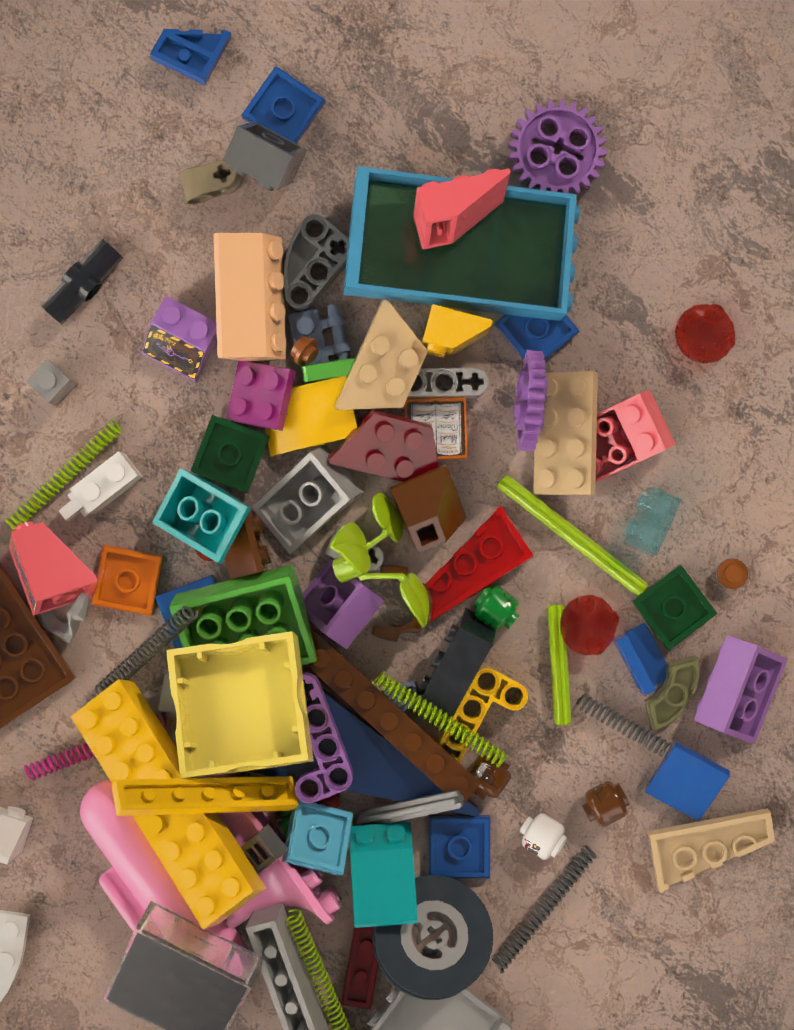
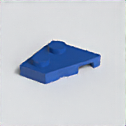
(190, 52)

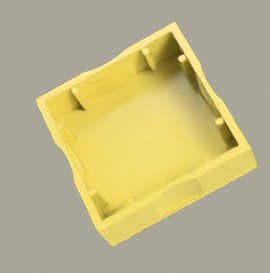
(239, 706)

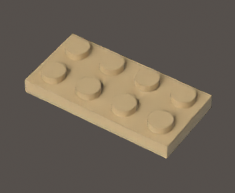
(568, 439)

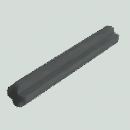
(412, 808)

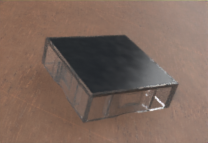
(181, 974)

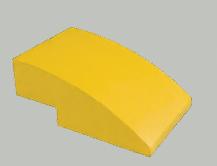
(312, 418)

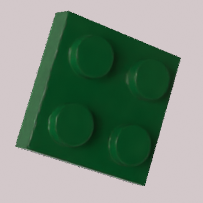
(230, 454)
(674, 607)

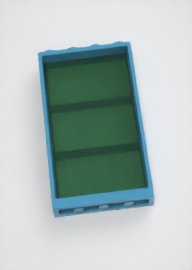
(503, 265)

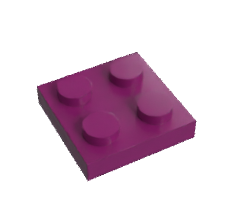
(260, 395)

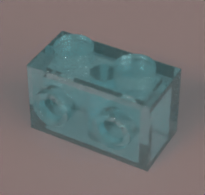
(651, 521)

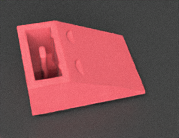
(453, 207)
(630, 434)

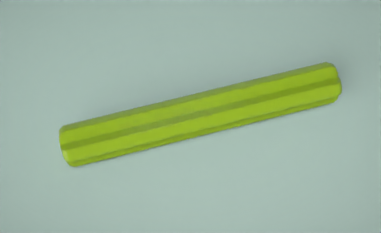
(559, 667)

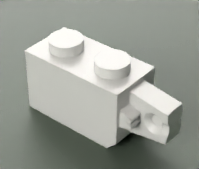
(101, 486)

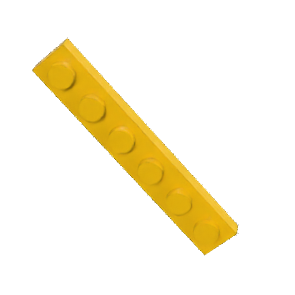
(203, 795)

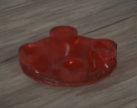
(705, 333)
(588, 625)

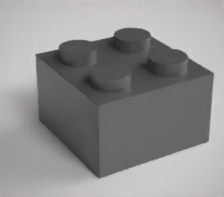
(264, 156)

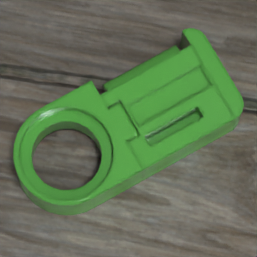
(327, 369)

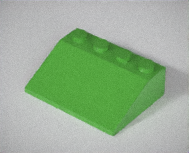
(246, 609)

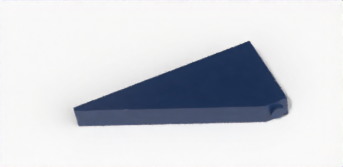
(376, 763)

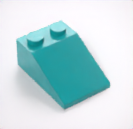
(201, 515)
(383, 875)

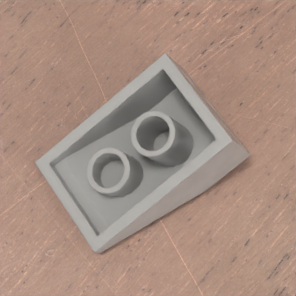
(307, 499)

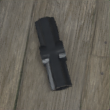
(82, 281)

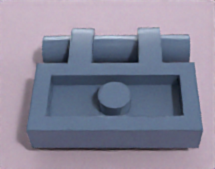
(309, 325)

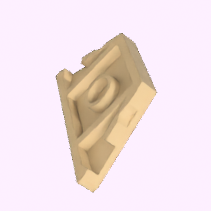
(384, 364)

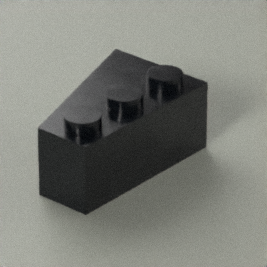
(457, 664)

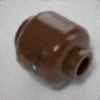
(491, 777)
(606, 803)

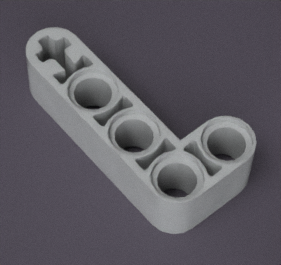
(429, 390)

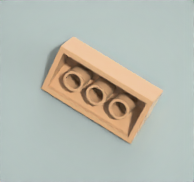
(249, 297)

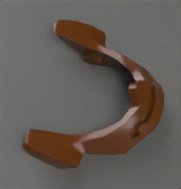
(393, 633)

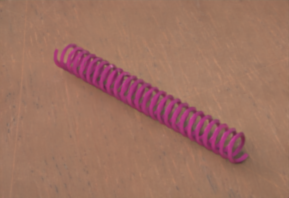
(68, 758)

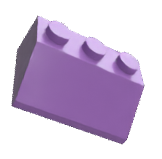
(740, 689)

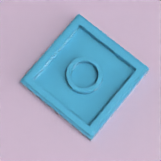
(318, 837)

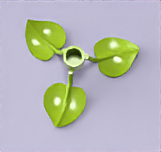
(356, 561)

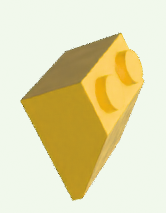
(452, 331)

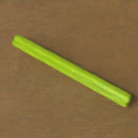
(572, 535)

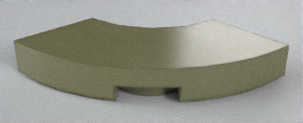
(675, 693)

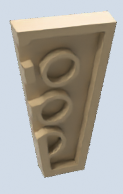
(696, 846)

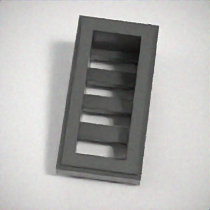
(270, 842)

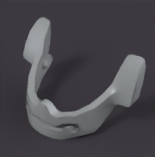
(67, 630)

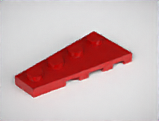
(477, 564)

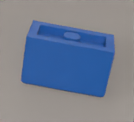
(642, 658)

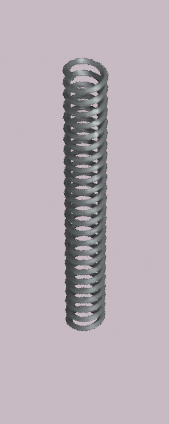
(152, 654)
(623, 721)
(585, 860)

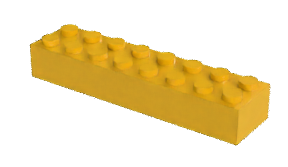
(192, 847)

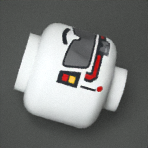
(543, 836)

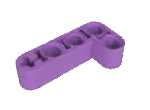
(326, 762)

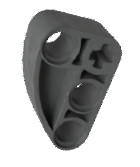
(308, 253)

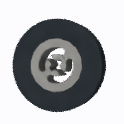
(457, 965)

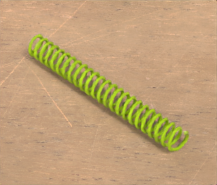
(66, 477)
(445, 720)
(320, 965)

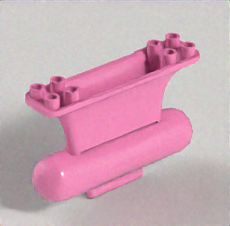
(141, 877)

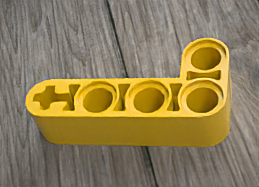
(484, 697)

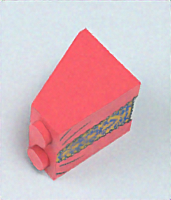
(48, 568)

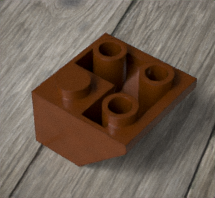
(429, 508)
(246, 552)

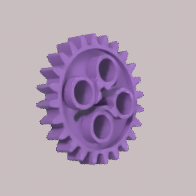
(566, 123)
(529, 408)

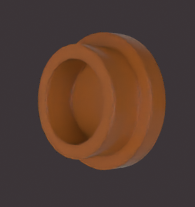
(305, 351)
(732, 573)

